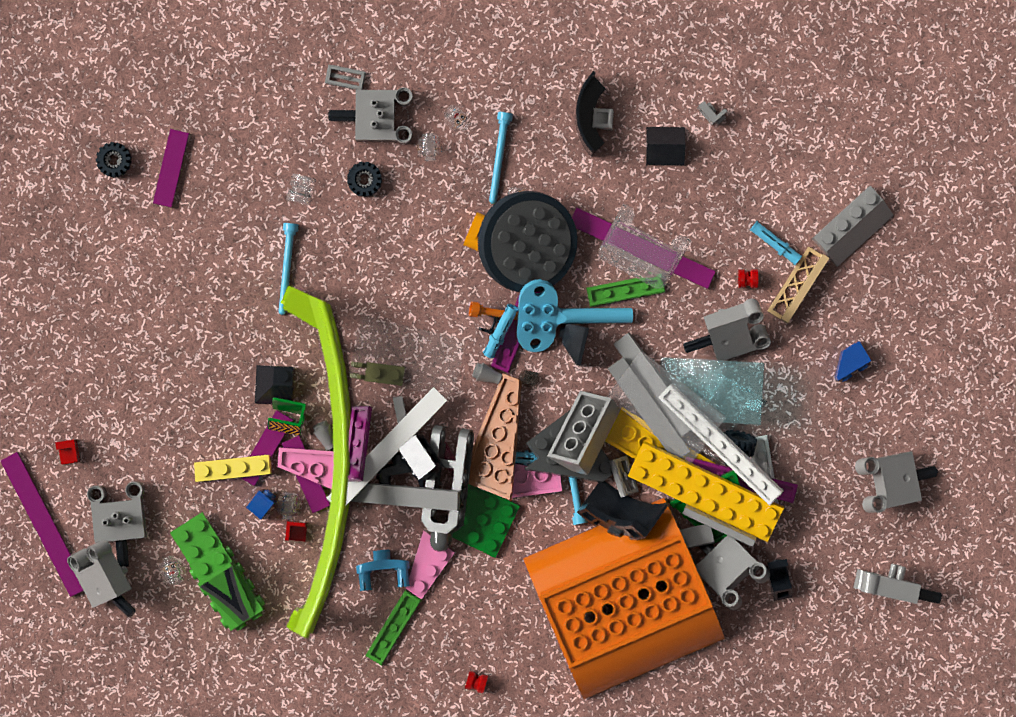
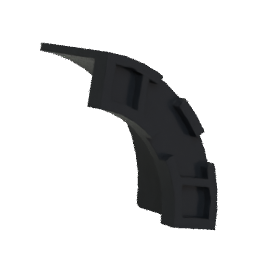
(585, 105)
(618, 514)

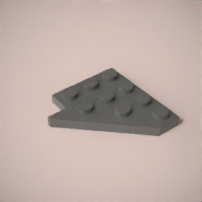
(541, 445)

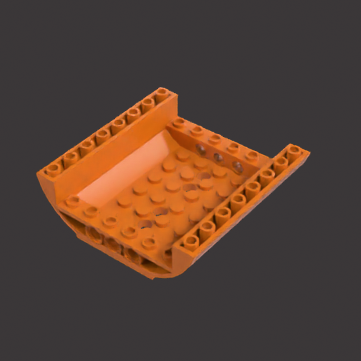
(639, 632)

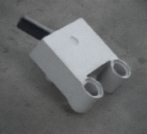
(101, 576)

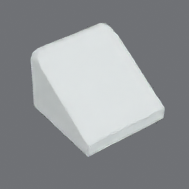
(603, 118)

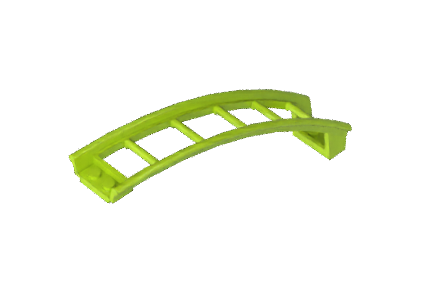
(320, 316)

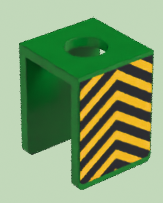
(286, 426)

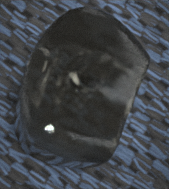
(529, 378)

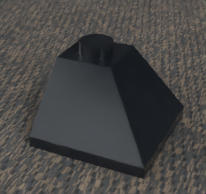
(574, 341)
(274, 383)

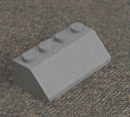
(853, 226)
(584, 432)

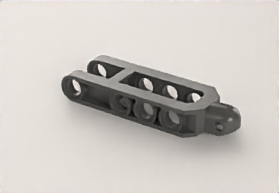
(442, 533)

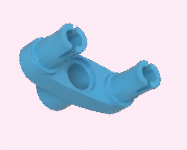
(382, 561)

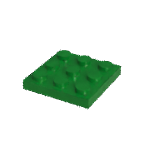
(486, 520)

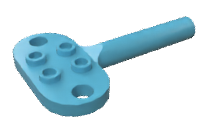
(540, 315)

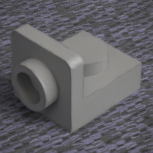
(708, 112)

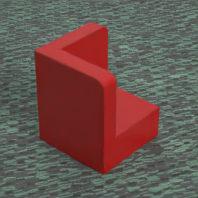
(68, 451)
(296, 531)

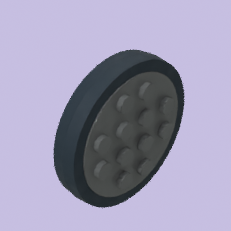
(527, 240)

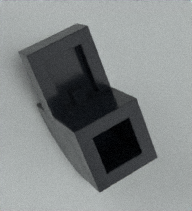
(779, 579)

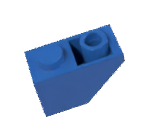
(851, 359)
(262, 503)

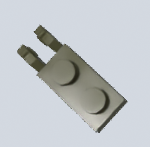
(380, 373)

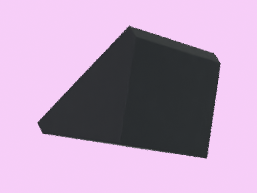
(665, 146)

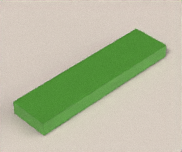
(619, 291)
(393, 627)

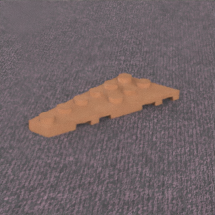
(497, 441)

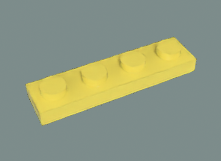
(232, 468)

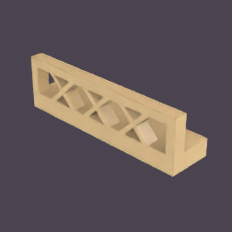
(801, 293)

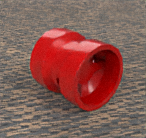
(747, 278)
(476, 682)

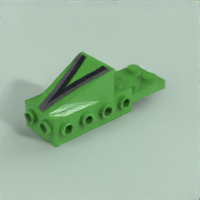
(218, 573)

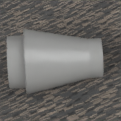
(486, 374)
(324, 434)

